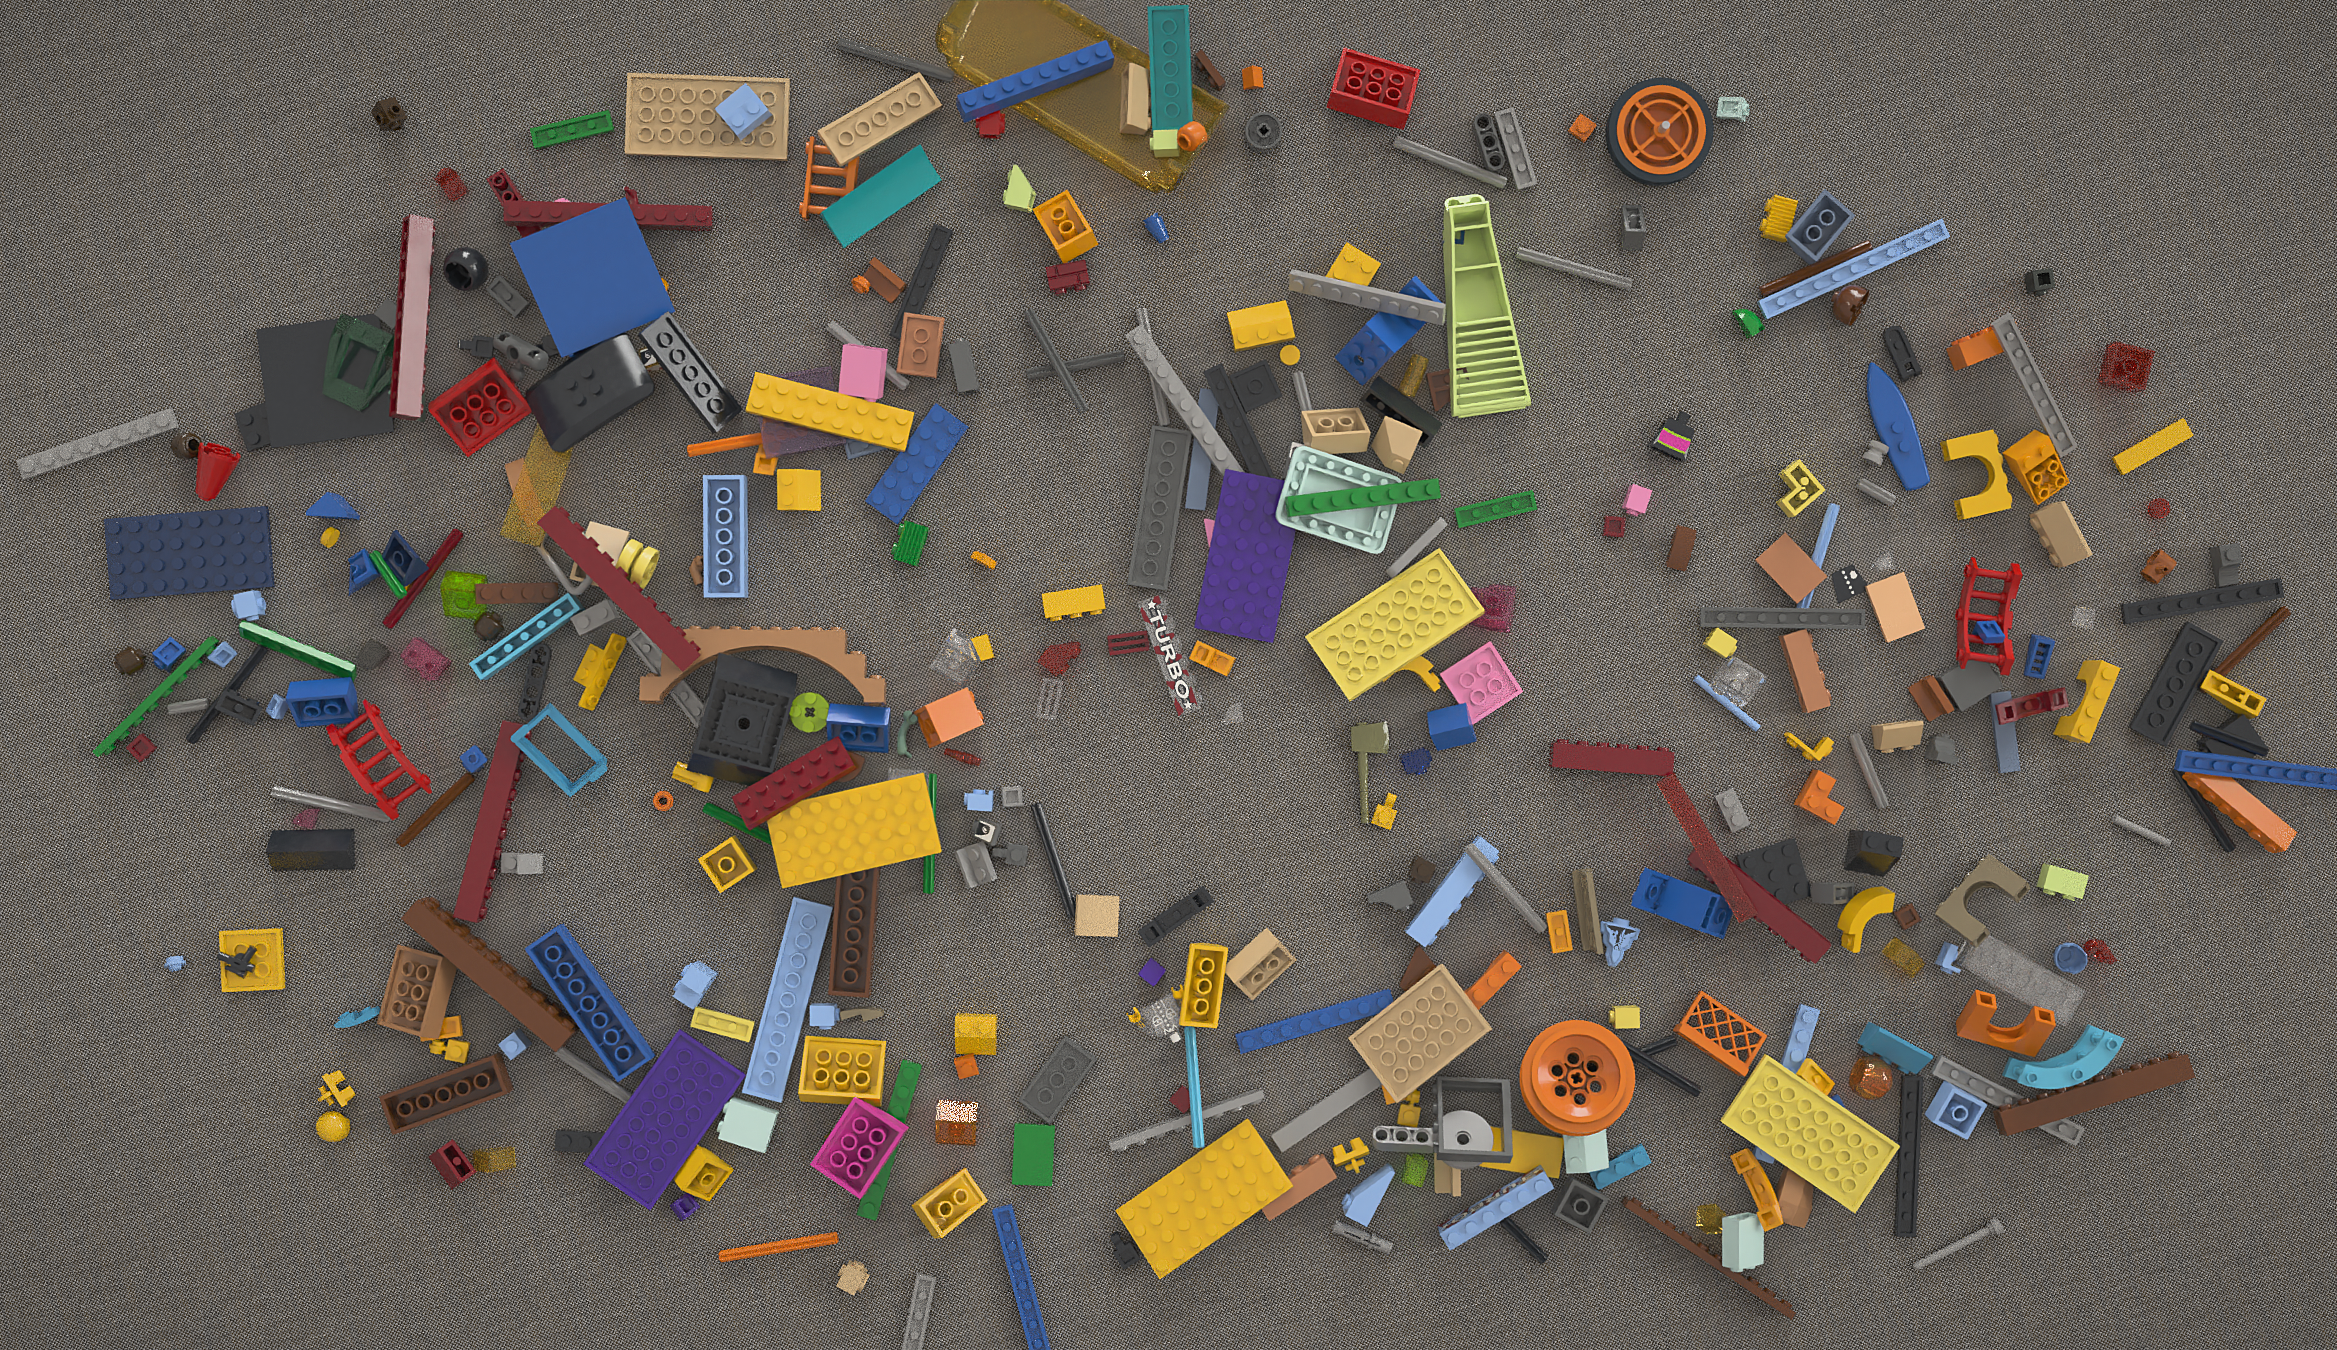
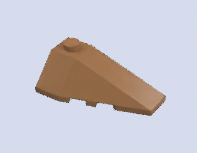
(1794, 1198)

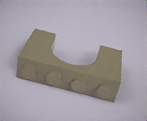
(1987, 874)

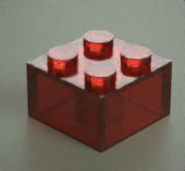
(2126, 367)

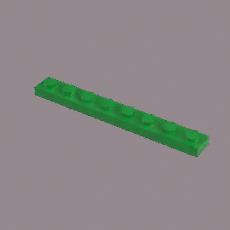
(1362, 497)
(150, 702)
(898, 1108)

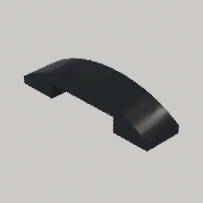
(1175, 915)

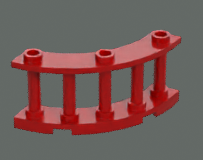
(2004, 618)
(360, 770)

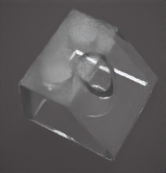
(956, 658)
(1737, 681)

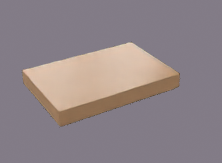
(1894, 607)

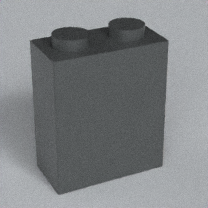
(964, 367)
(1968, 685)

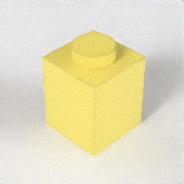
(1720, 643)
(1625, 1016)

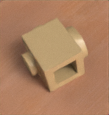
(852, 1277)

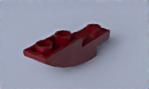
(506, 190)

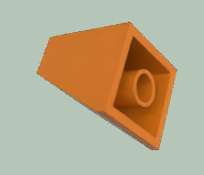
(949, 717)

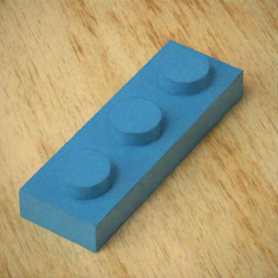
(1621, 1166)

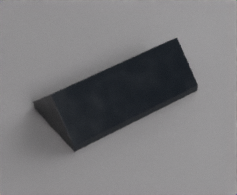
(311, 849)

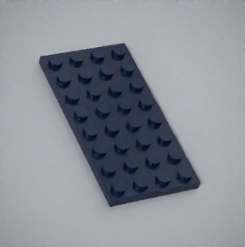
(189, 553)

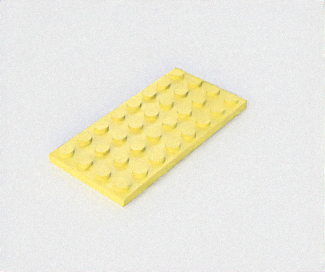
(1395, 624)
(1809, 1133)

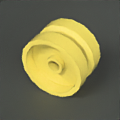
(638, 562)

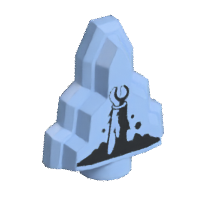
(1617, 938)

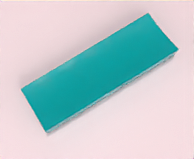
(880, 196)

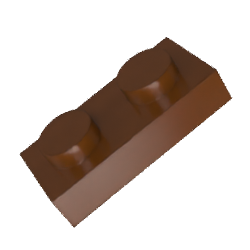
(1204, 64)

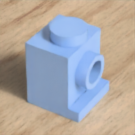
(979, 800)

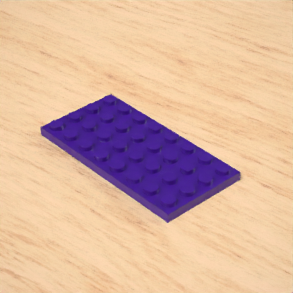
(1245, 559)
(664, 1119)

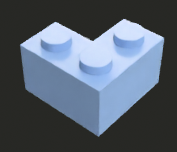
(694, 984)

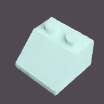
(1586, 1153)

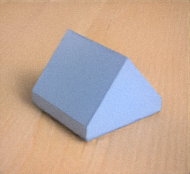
(222, 654)
(277, 707)

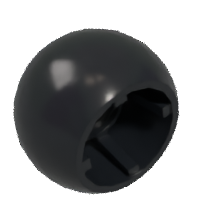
(465, 269)

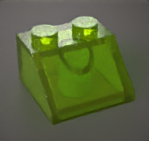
(459, 595)

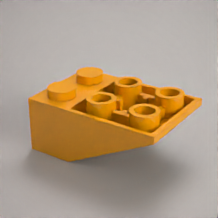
(2036, 466)

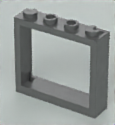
(1499, 1086)

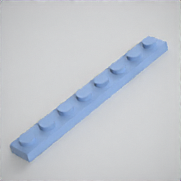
(1795, 1051)

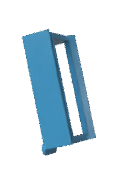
(546, 765)

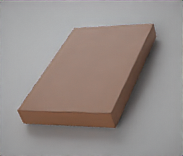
(920, 345)
(1791, 568)

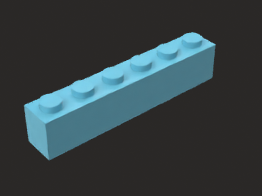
(526, 636)

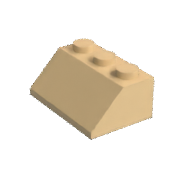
(1135, 100)
(1335, 430)
(2060, 534)
(1259, 964)

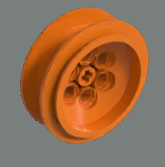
(1590, 1045)

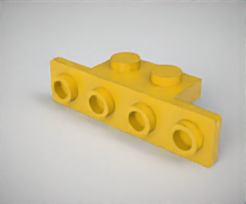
(597, 668)

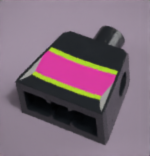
(1674, 438)

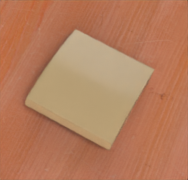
(1097, 915)

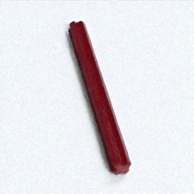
(419, 583)

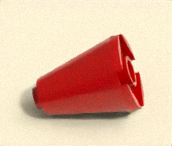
(213, 469)

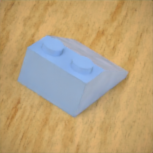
(1366, 1196)

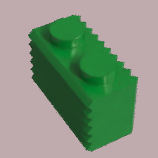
(910, 543)

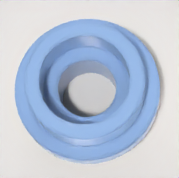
(175, 963)

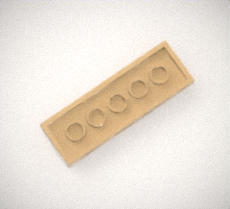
(879, 119)

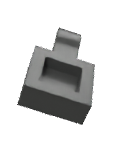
(1014, 854)

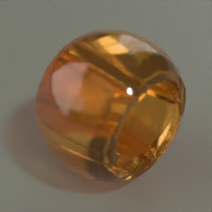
(1870, 1078)

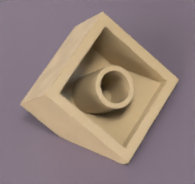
(1897, 734)

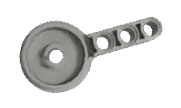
(1456, 1127)

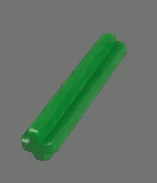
(395, 586)

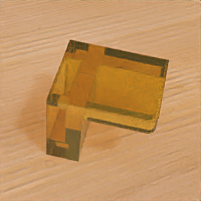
(1710, 1218)

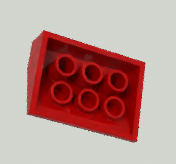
(1373, 88)
(480, 407)

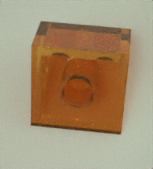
(956, 1122)

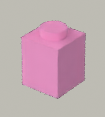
(1636, 500)

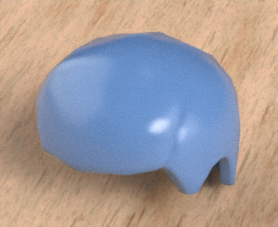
(2070, 958)

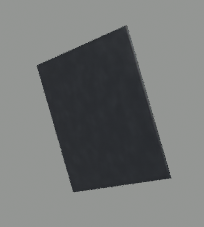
(293, 380)

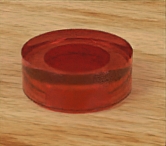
(2159, 508)

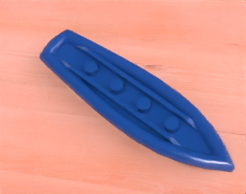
(1896, 429)

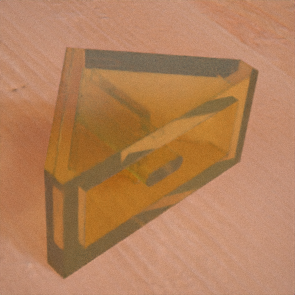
(1903, 957)
(494, 1159)

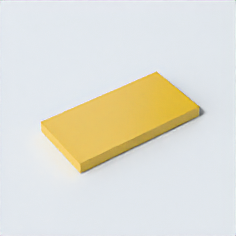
(1529, 1152)

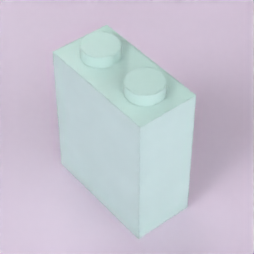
(747, 1124)
(1742, 1242)

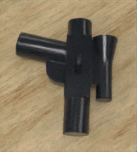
(240, 962)

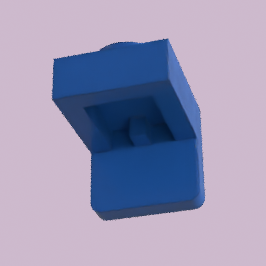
(473, 759)

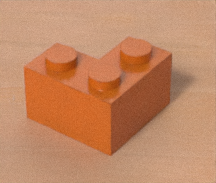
(1814, 797)

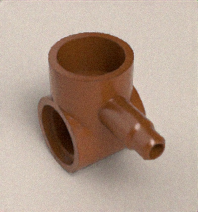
(2158, 566)

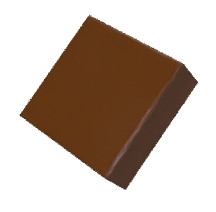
(1906, 916)

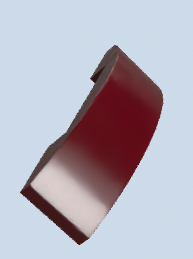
(2031, 704)

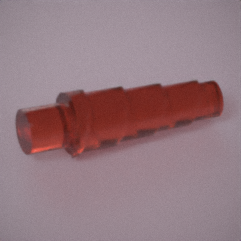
(967, 758)

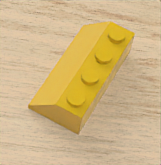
(1203, 985)

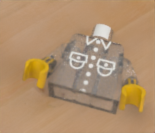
(1161, 1016)

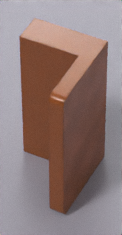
(884, 280)
(1930, 698)

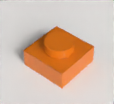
(1582, 128)
(966, 1066)

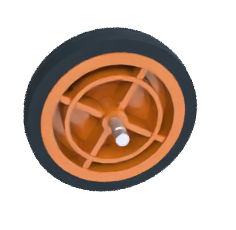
(1659, 131)

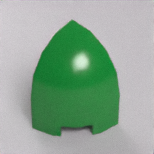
(1748, 322)

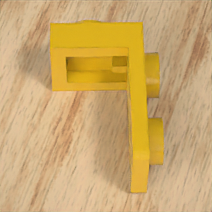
(1822, 748)

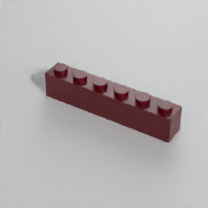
(1611, 758)

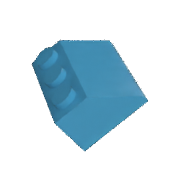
(1893, 1049)

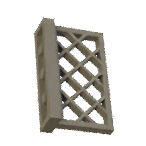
(1587, 910)

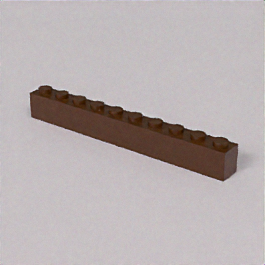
(2093, 1094)

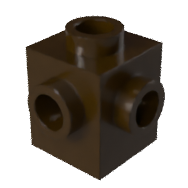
(389, 115)

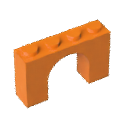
(2024, 1038)

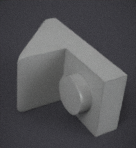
(522, 863)

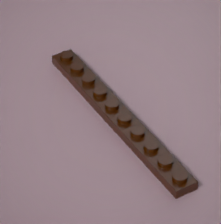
(1702, 1251)

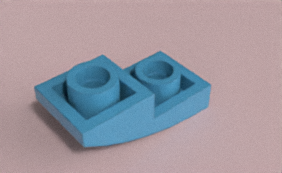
(350, 1019)

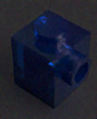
(1416, 761)

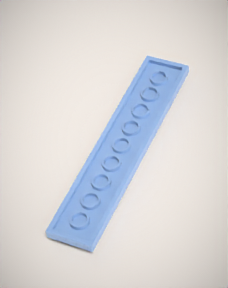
(787, 999)

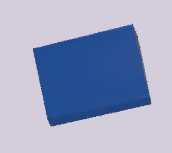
(333, 507)
(1451, 726)

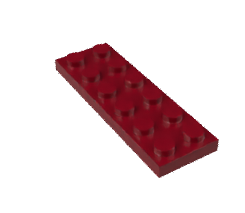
(793, 783)

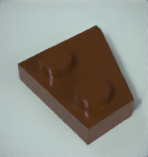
(1440, 387)

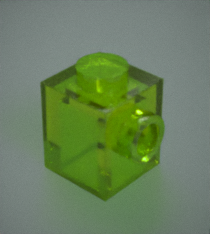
(1414, 1170)

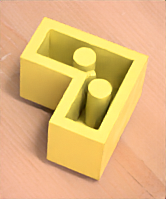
(1803, 488)

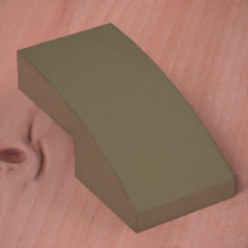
(866, 1011)

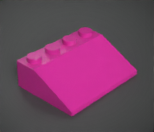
(859, 1146)

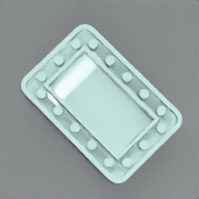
(1321, 472)

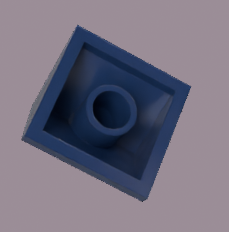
(403, 559)

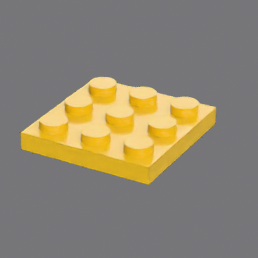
(268, 959)

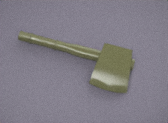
(1365, 739)

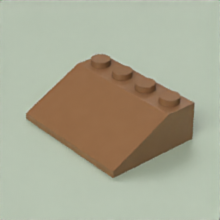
(417, 992)

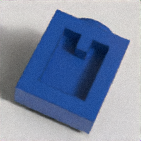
(1988, 631)
(168, 654)

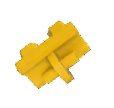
(332, 1080)
(1342, 1158)

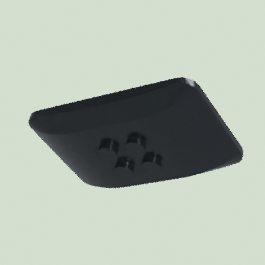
(589, 391)

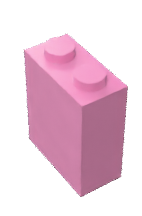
(863, 371)

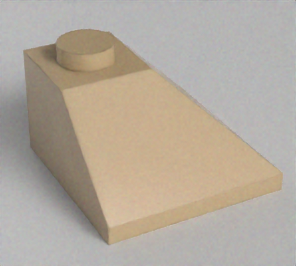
(1395, 444)

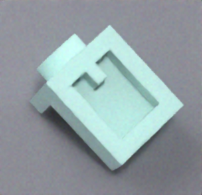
(1732, 108)

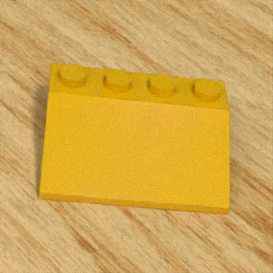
(842, 1069)

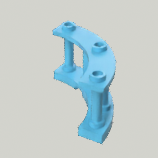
(2081, 1062)

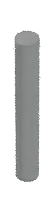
(2141, 831)

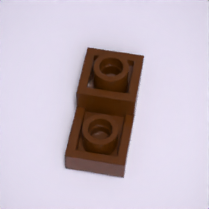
(1681, 548)

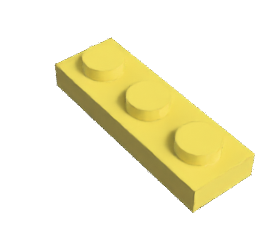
(722, 1024)

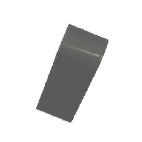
(1488, 133)

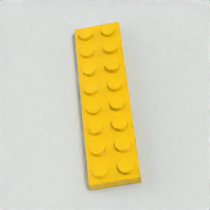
(829, 412)

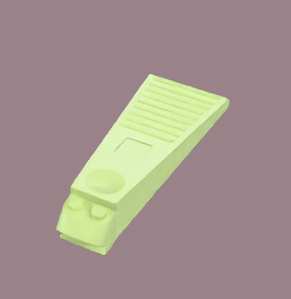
(1479, 316)

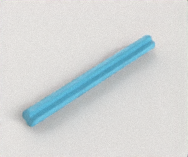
(1194, 1087)

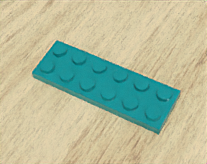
(1170, 66)

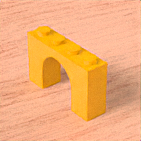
(1995, 495)
(2082, 723)

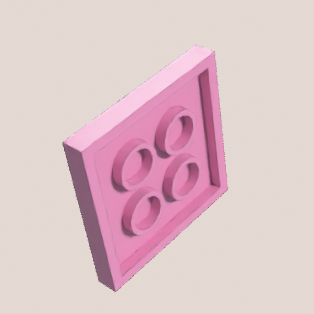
(1481, 682)

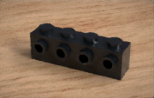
(1390, 402)

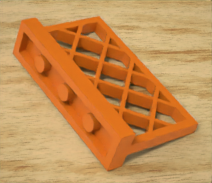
(1711, 1048)

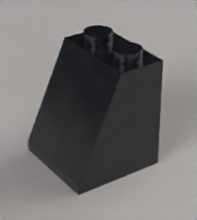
(1872, 852)

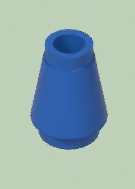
(1156, 227)

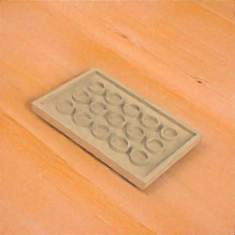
(1420, 1033)

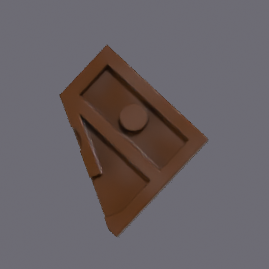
(1417, 968)

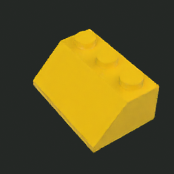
(1260, 326)

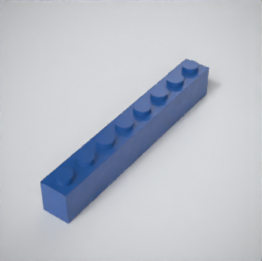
(1034, 81)

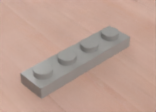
(1515, 148)

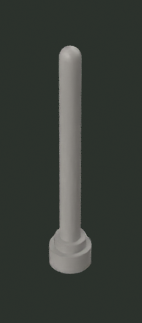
(1993, 1227)

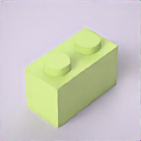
(2063, 881)

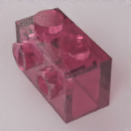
(425, 659)

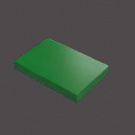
(1033, 1154)

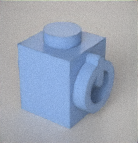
(248, 605)

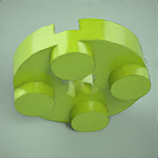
(798, 712)

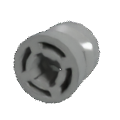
(1874, 455)

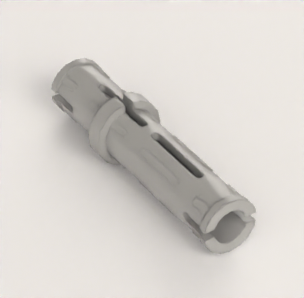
(1360, 1236)

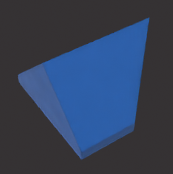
(361, 571)

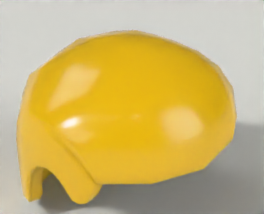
(333, 1126)

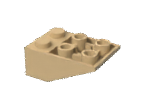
(609, 540)

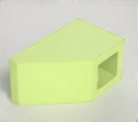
(1019, 193)

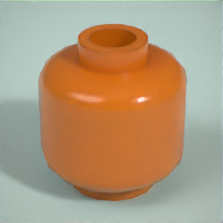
(1190, 136)

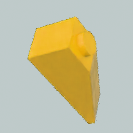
(2233, 695)

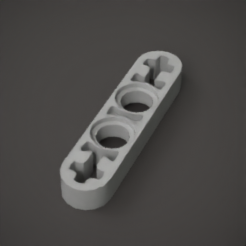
(1416, 547)

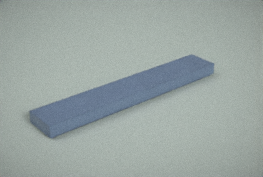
(1200, 462)

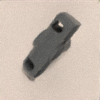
(520, 353)

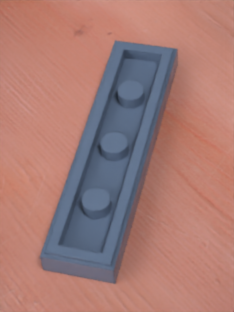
(2004, 737)

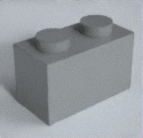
(595, 617)

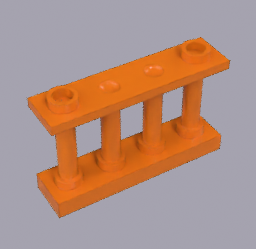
(849, 172)

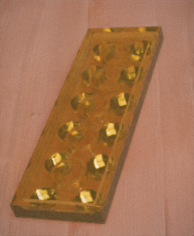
(535, 490)

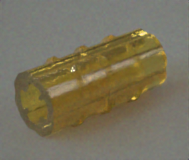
(1413, 375)

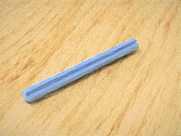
(1822, 545)

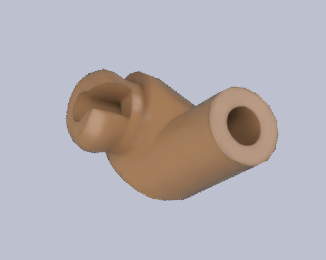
(695, 570)

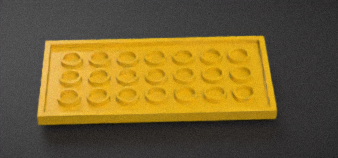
(854, 830)
(1204, 1198)

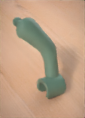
(901, 739)

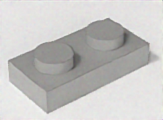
(1731, 810)

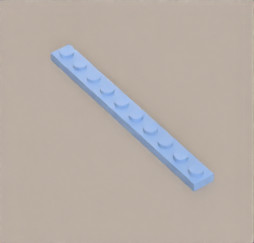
(1853, 269)

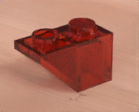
(1057, 657)

